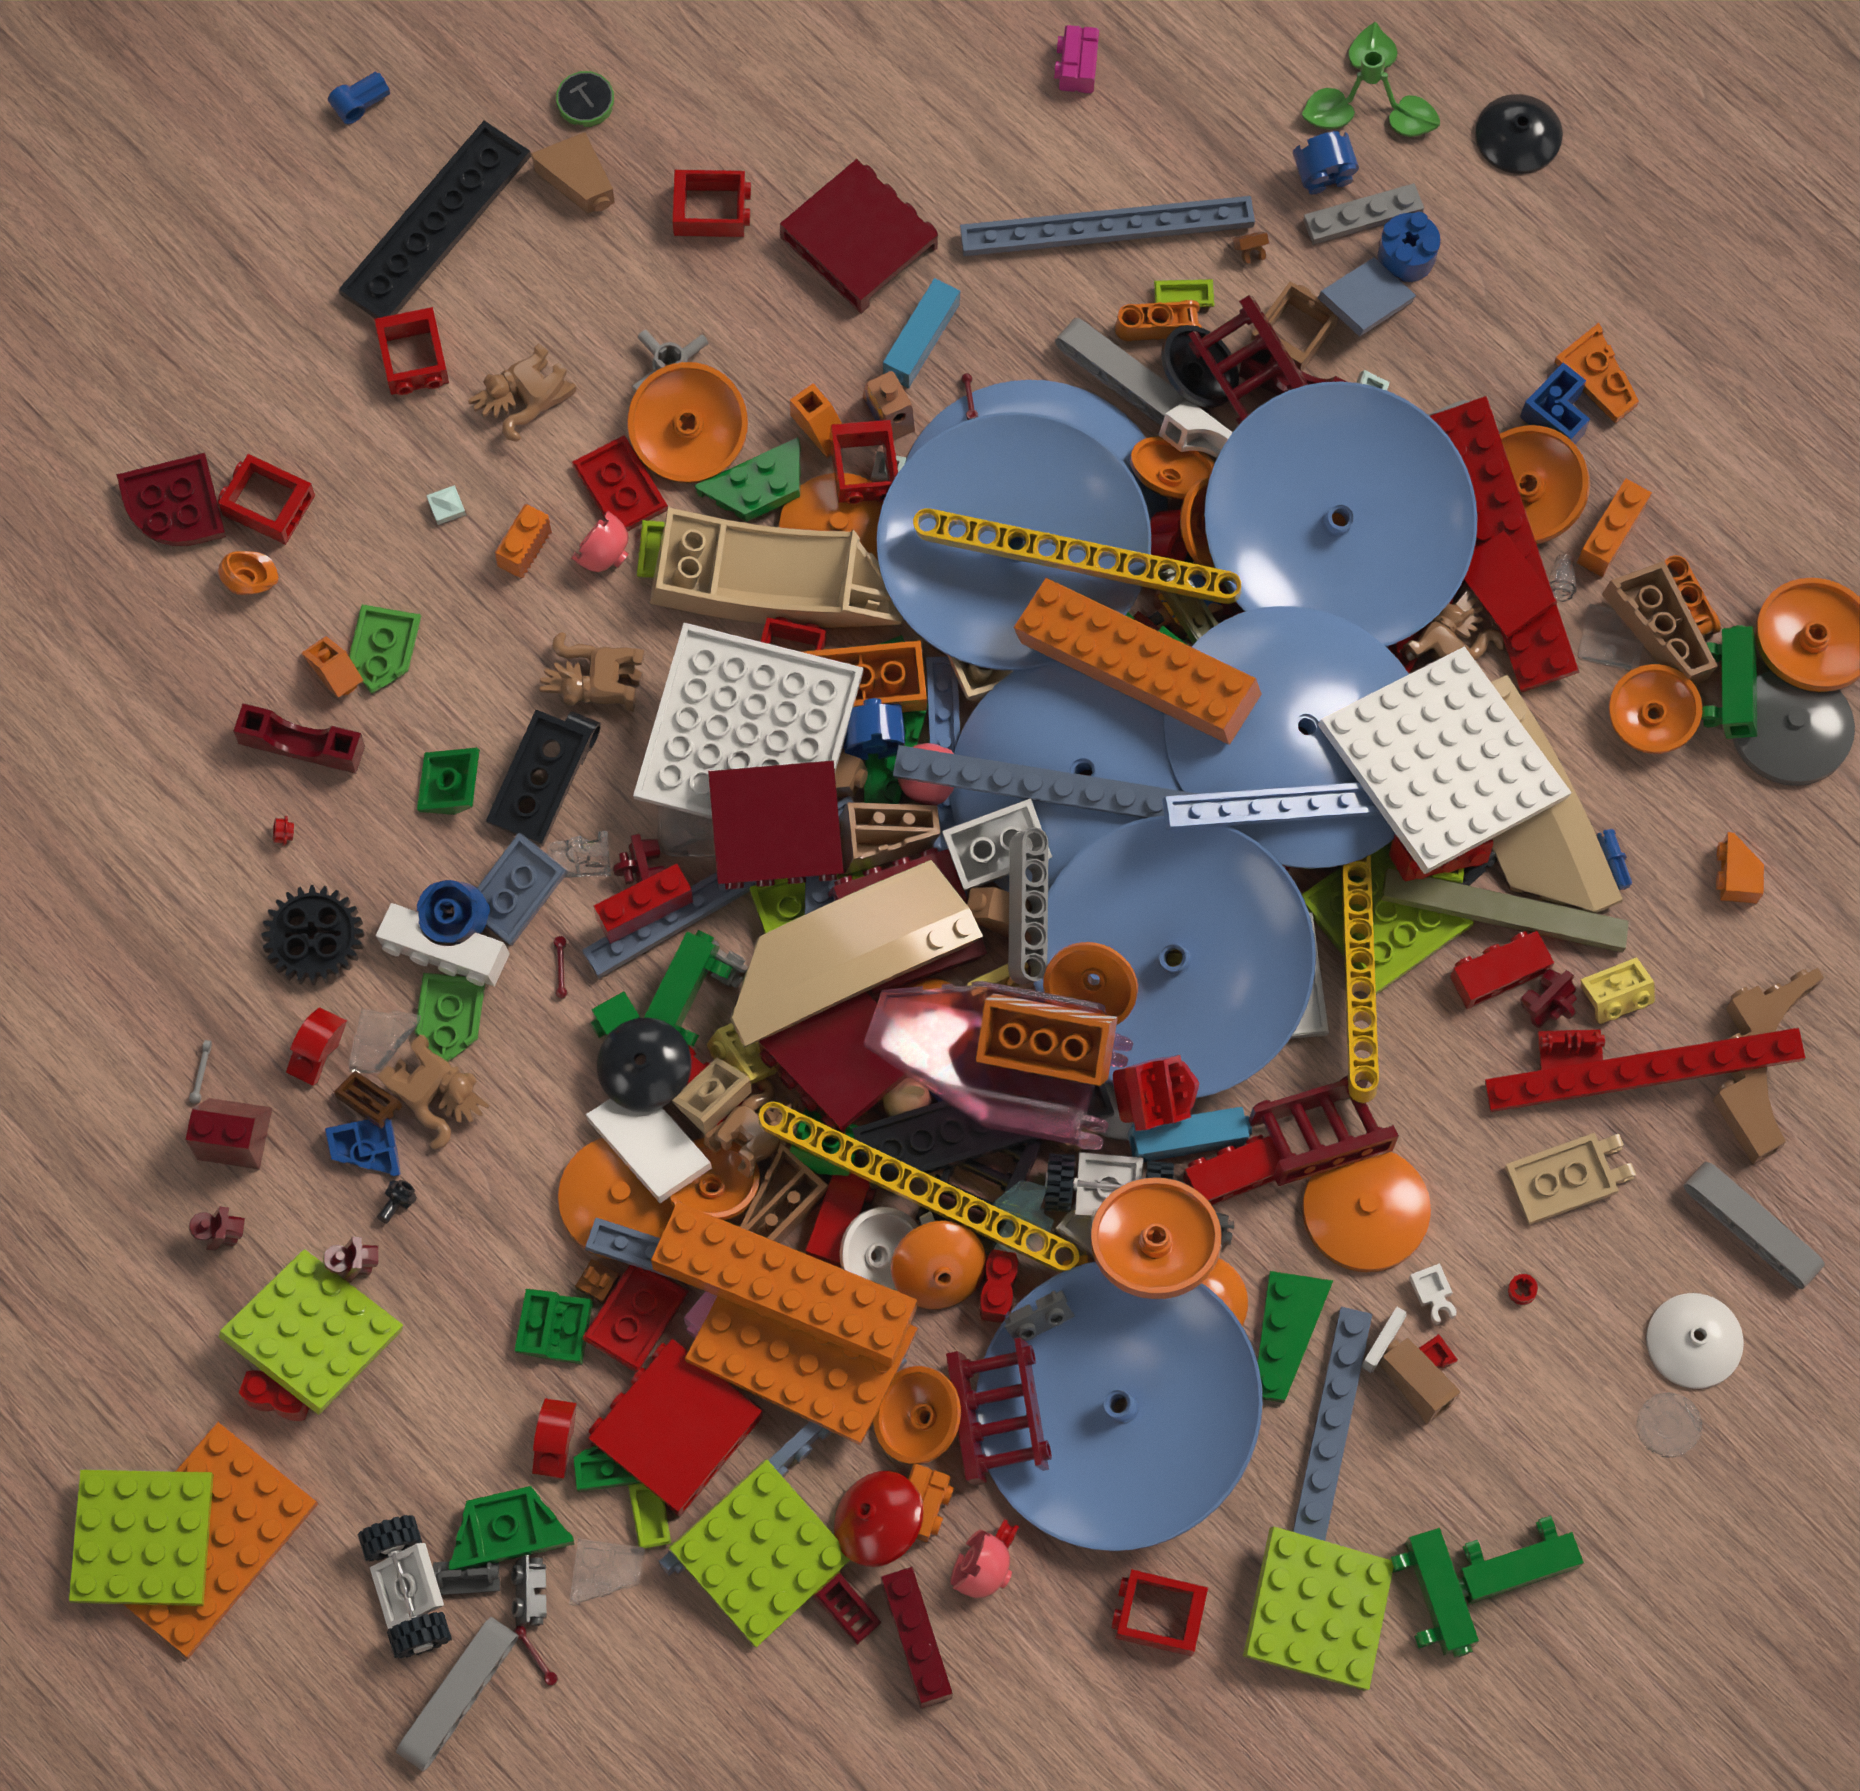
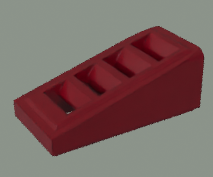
(837, 1615)

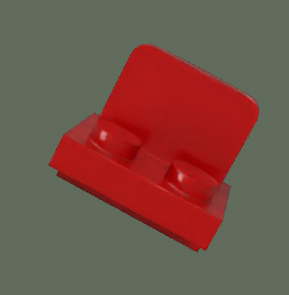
(1155, 1092)

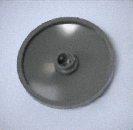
(1799, 733)

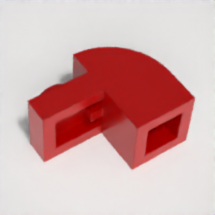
(313, 1043)
(553, 1437)

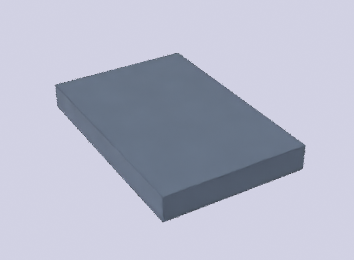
(1366, 296)
(519, 887)

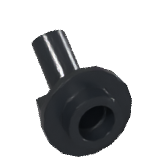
(400, 1194)

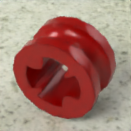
(1524, 1278)
(1007, 1533)

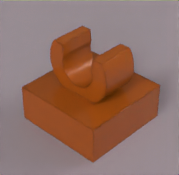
(1251, 242)
(597, 1281)

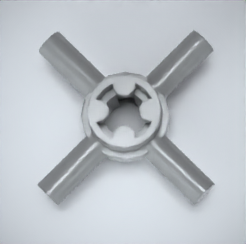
(668, 352)

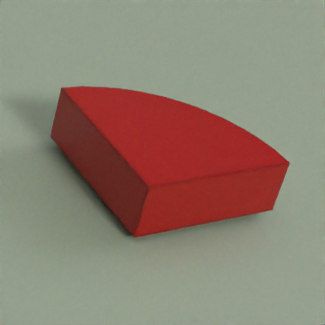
(1439, 1352)

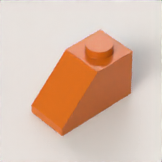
(333, 666)

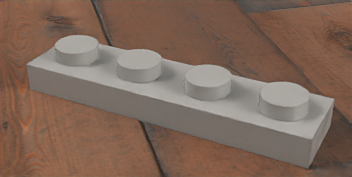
(1361, 213)

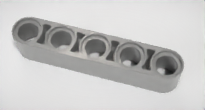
(1118, 370)
(1019, 918)
(1754, 1225)
(457, 1694)

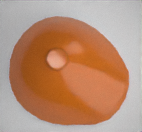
(247, 572)

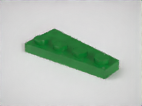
(1287, 1325)

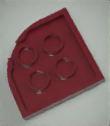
(173, 501)

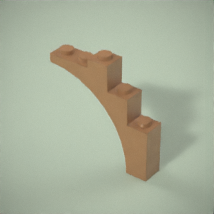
(1746, 1100)

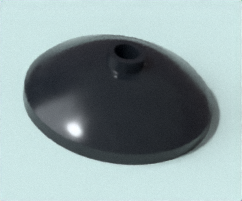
(1514, 146)
(1190, 374)
(652, 1083)

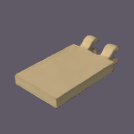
(1567, 1176)

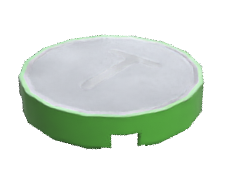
(585, 98)

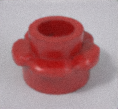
(283, 830)

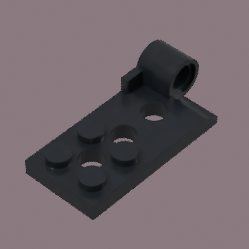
(576, 739)

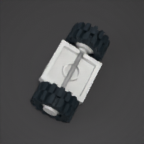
(1096, 1179)
(405, 1586)

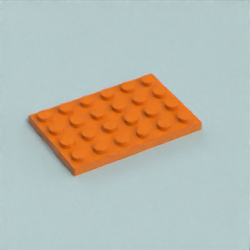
(794, 1368)
(250, 1521)

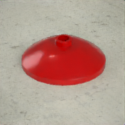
(887, 1528)

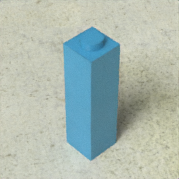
(922, 332)
(1193, 1135)

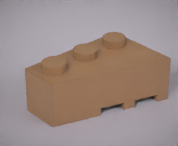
(885, 833)
(784, 1198)

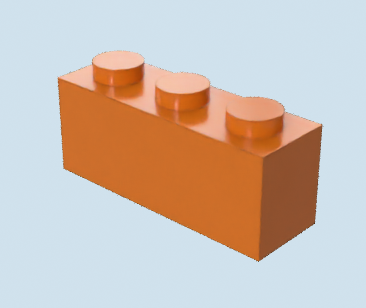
(1614, 527)

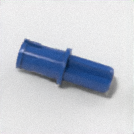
(1615, 858)

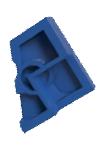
(365, 1145)

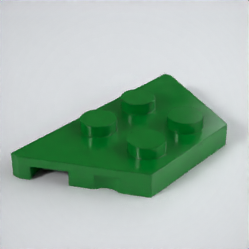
(757, 483)
(506, 1528)

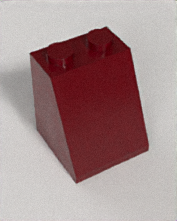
(228, 1132)

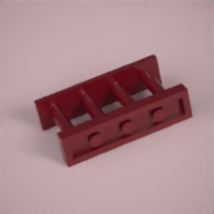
(1264, 340)
(1321, 1157)
(973, 1432)

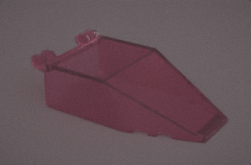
(936, 1043)

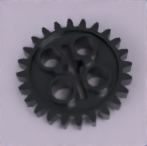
(311, 961)

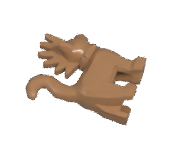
(533, 388)
(1439, 636)
(606, 668)
(426, 1082)
(745, 1130)

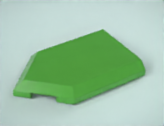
(383, 645)
(449, 1013)

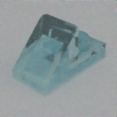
(1025, 1202)

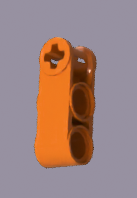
(1145, 328)
(1688, 585)

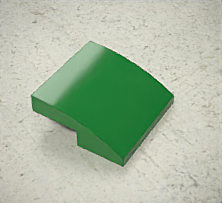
(553, 1326)

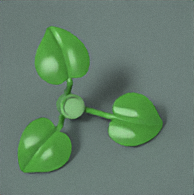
(1371, 53)

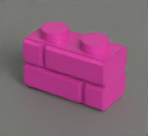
(1079, 59)

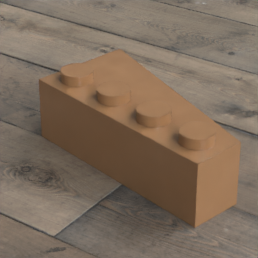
(1661, 620)

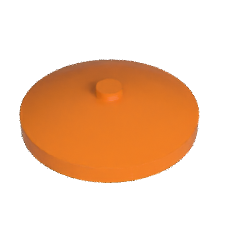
(687, 422)
(1548, 477)
(820, 511)
(1811, 634)
(605, 1188)
(1367, 1213)
(1156, 1238)

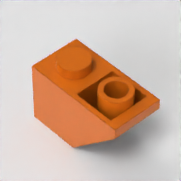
(814, 416)
(1740, 873)

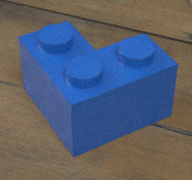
(1553, 404)

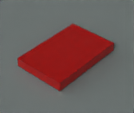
(620, 483)
(1507, 585)
(635, 1316)

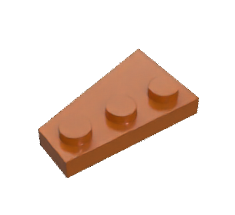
(1605, 381)

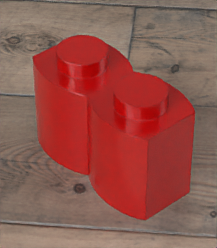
(1166, 535)
(999, 1282)
(267, 1395)

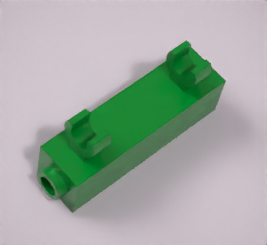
(1738, 683)
(684, 979)
(1521, 1567)
(1441, 1594)

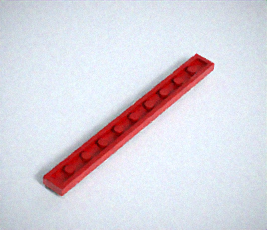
(1645, 1069)

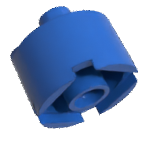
(1326, 162)
(1409, 246)
(875, 730)
(437, 919)

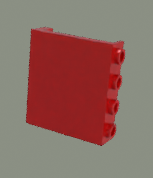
(675, 1427)

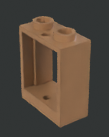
(1304, 300)

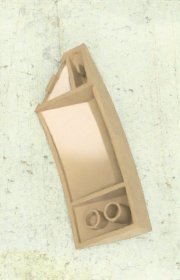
(768, 572)
(1558, 848)
(850, 949)

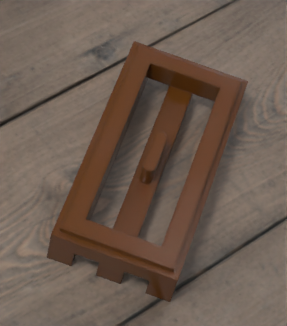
(384, 1112)

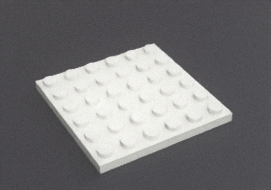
(741, 707)
(1444, 759)

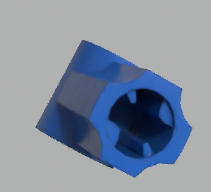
(353, 100)

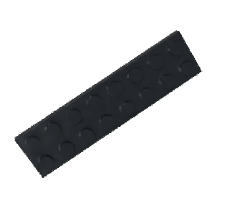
(435, 222)
(945, 1136)

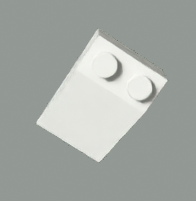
(983, 844)

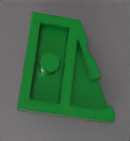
(599, 1471)

